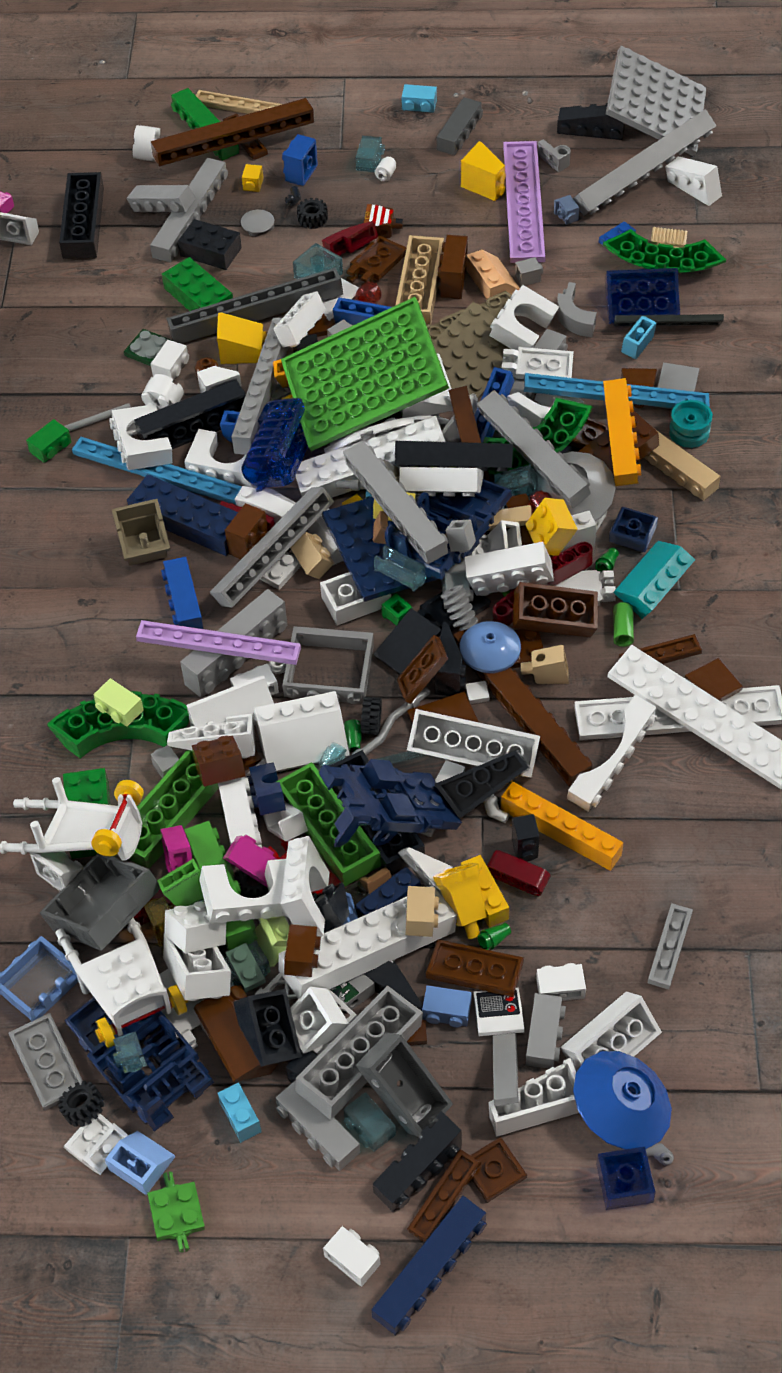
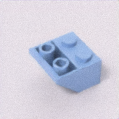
(139, 1161)

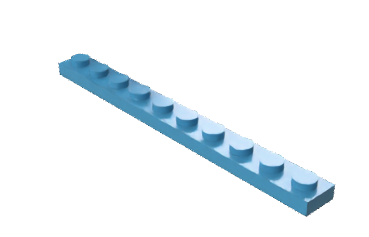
(595, 390)
(169, 473)

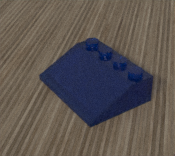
(642, 292)

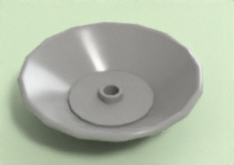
(600, 479)

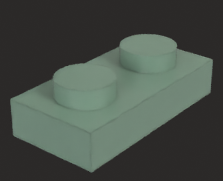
(245, 967)

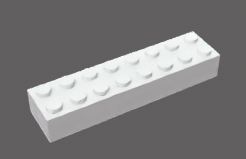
(331, 466)
(367, 945)

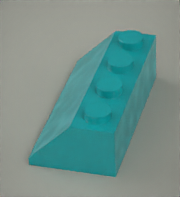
(653, 577)

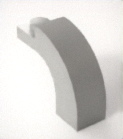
(573, 318)

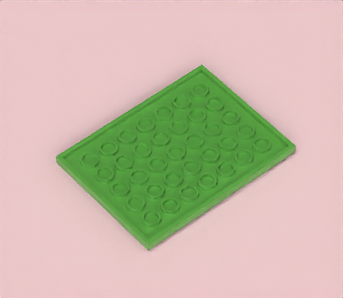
(364, 373)

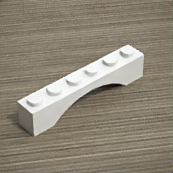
(589, 785)

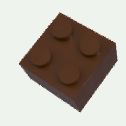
(245, 530)
(218, 760)

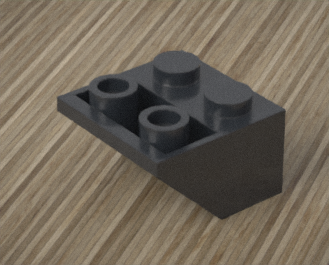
(333, 905)

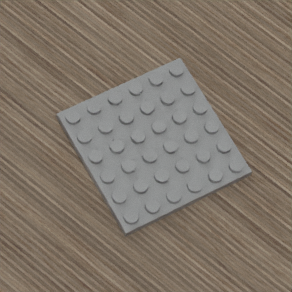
(652, 96)

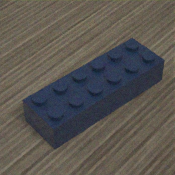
(187, 513)

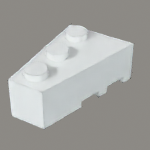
(695, 178)

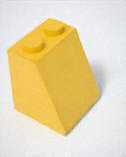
(483, 172)
(239, 339)

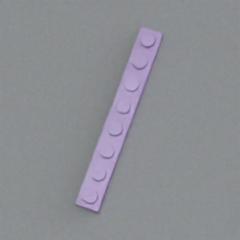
(218, 642)

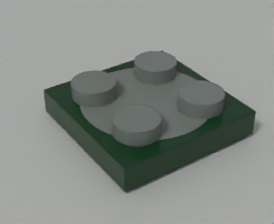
(145, 346)

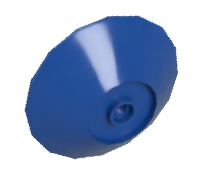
(609, 1107)

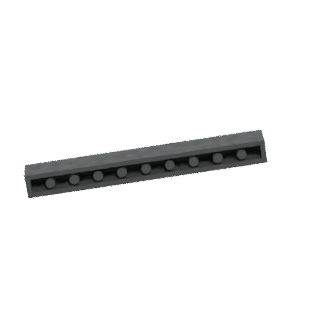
(254, 305)

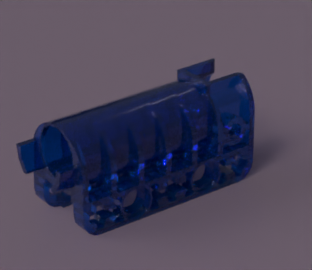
(276, 445)

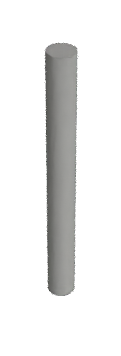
(93, 419)

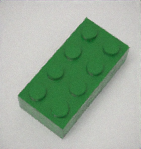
(194, 285)
(88, 787)

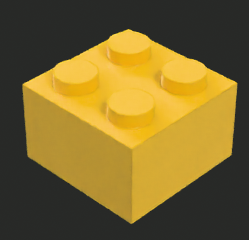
(552, 525)

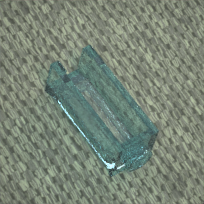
(400, 568)

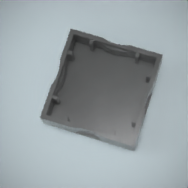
(100, 900)

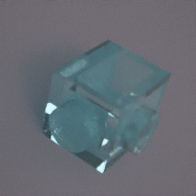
(129, 1053)

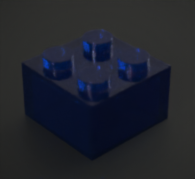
(625, 1178)

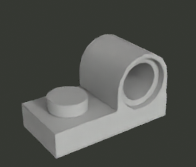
(556, 157)

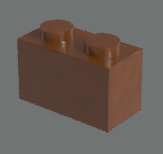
(300, 950)

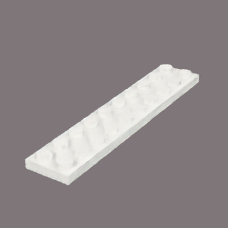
(700, 713)
(604, 717)

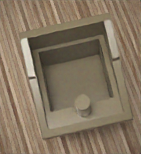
(141, 532)

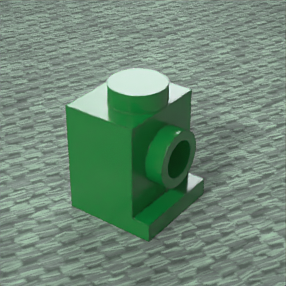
(395, 609)

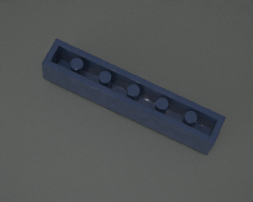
(429, 1265)

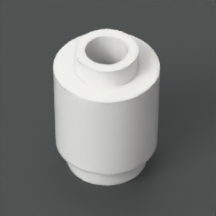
(385, 169)

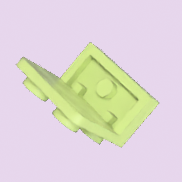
(272, 937)

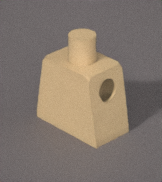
(548, 666)

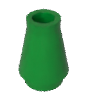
(607, 560)
(353, 734)
(493, 936)

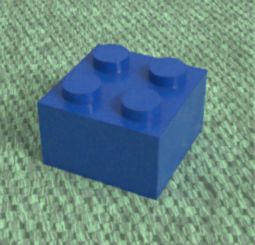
(300, 160)

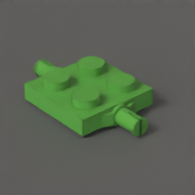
(176, 1211)

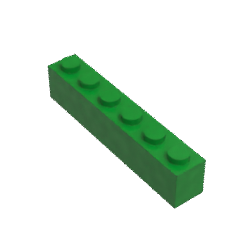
(197, 116)

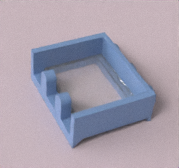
(37, 979)

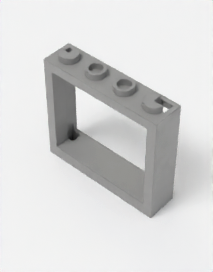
(331, 639)

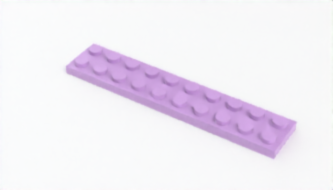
(523, 201)

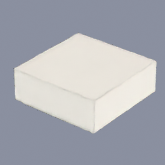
(477, 692)

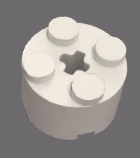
(142, 145)
(162, 392)

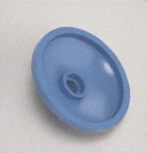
(490, 654)

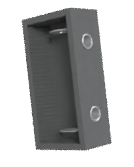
(417, 1097)

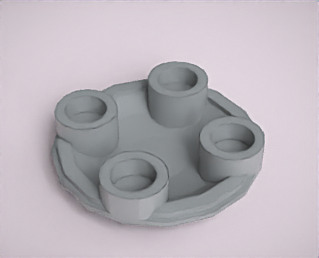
(257, 222)

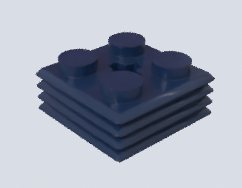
(633, 529)

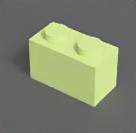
(118, 702)

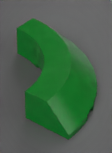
(639, 252)
(559, 427)
(88, 728)

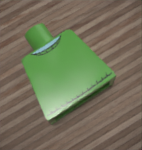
(183, 885)

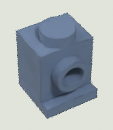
(566, 209)

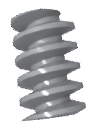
(460, 607)

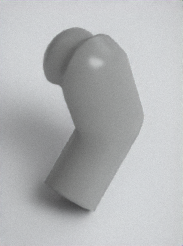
(660, 1153)

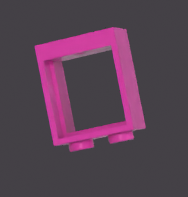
(175, 847)

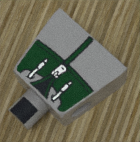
(354, 991)

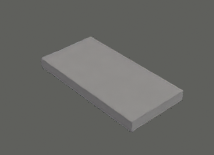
(45, 1059)

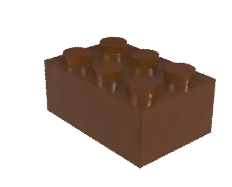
(453, 266)

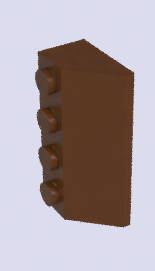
(222, 1027)

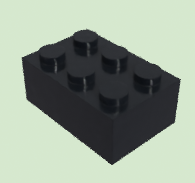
(210, 244)

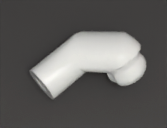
(493, 810)

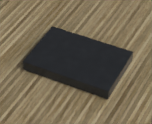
(406, 641)

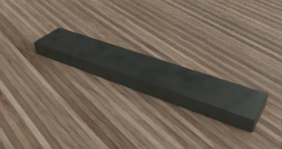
(671, 320)

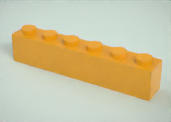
(620, 432)
(563, 826)

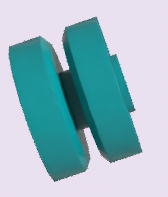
(690, 423)

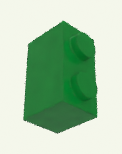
(49, 441)

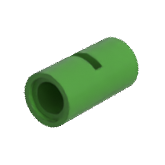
(623, 624)

